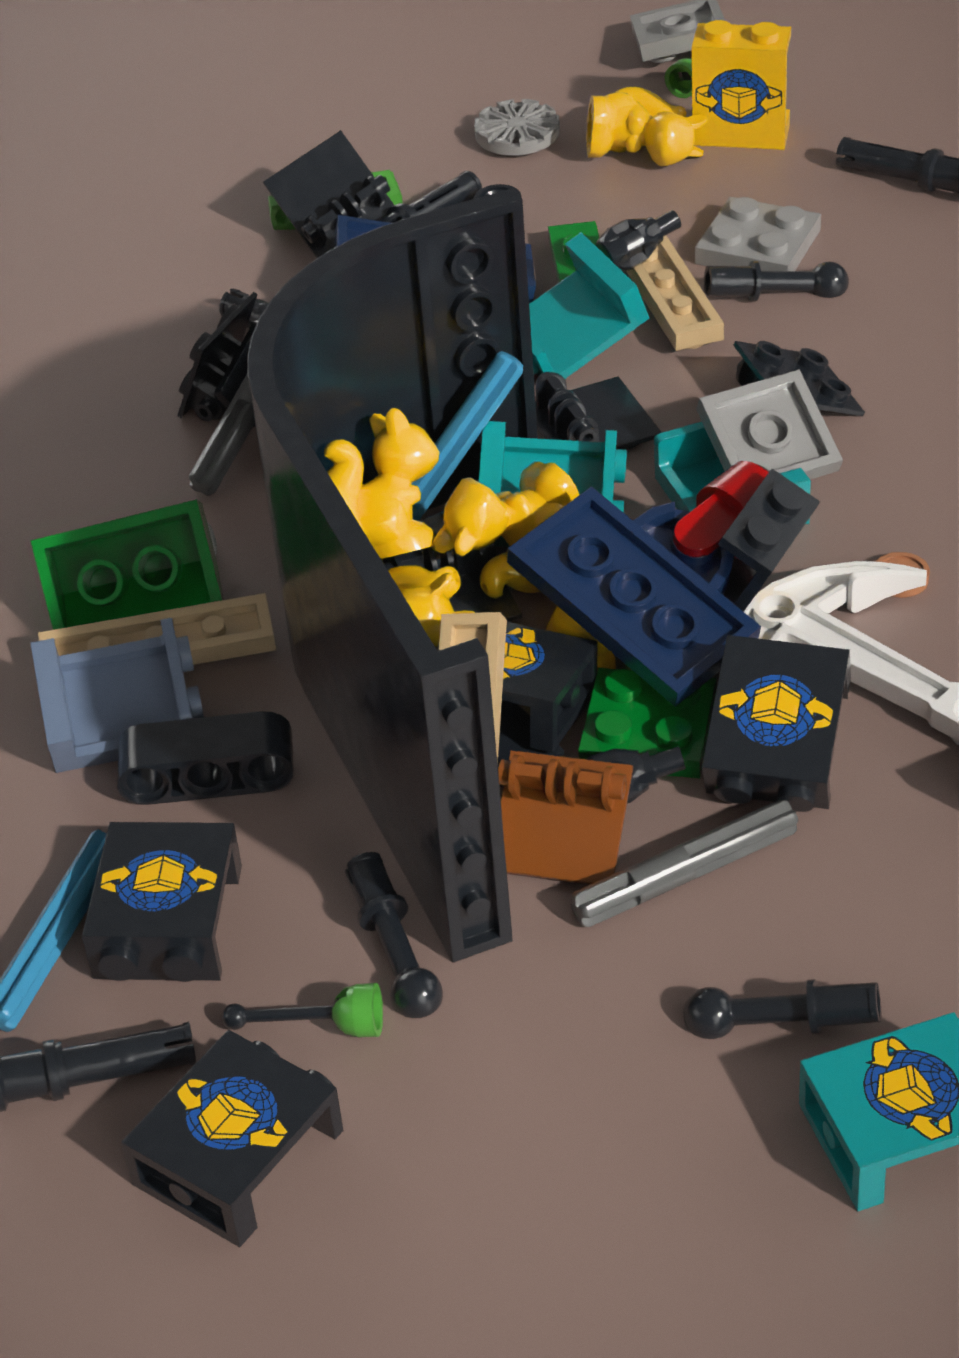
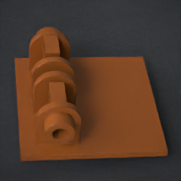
(562, 816)

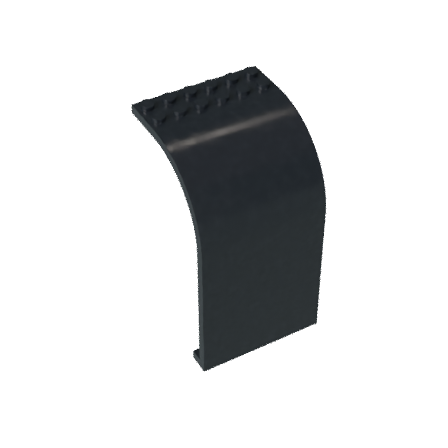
(365, 329)

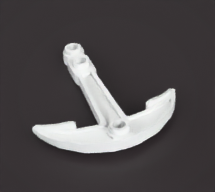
(799, 610)

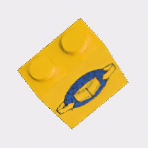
(741, 84)

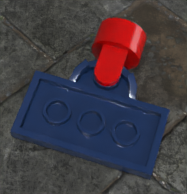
(647, 582)

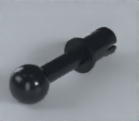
(825, 280)
(415, 989)
(714, 1013)

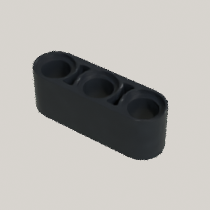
(205, 758)

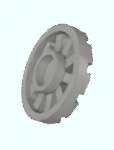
(515, 126)

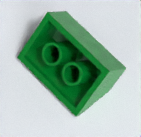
(129, 566)

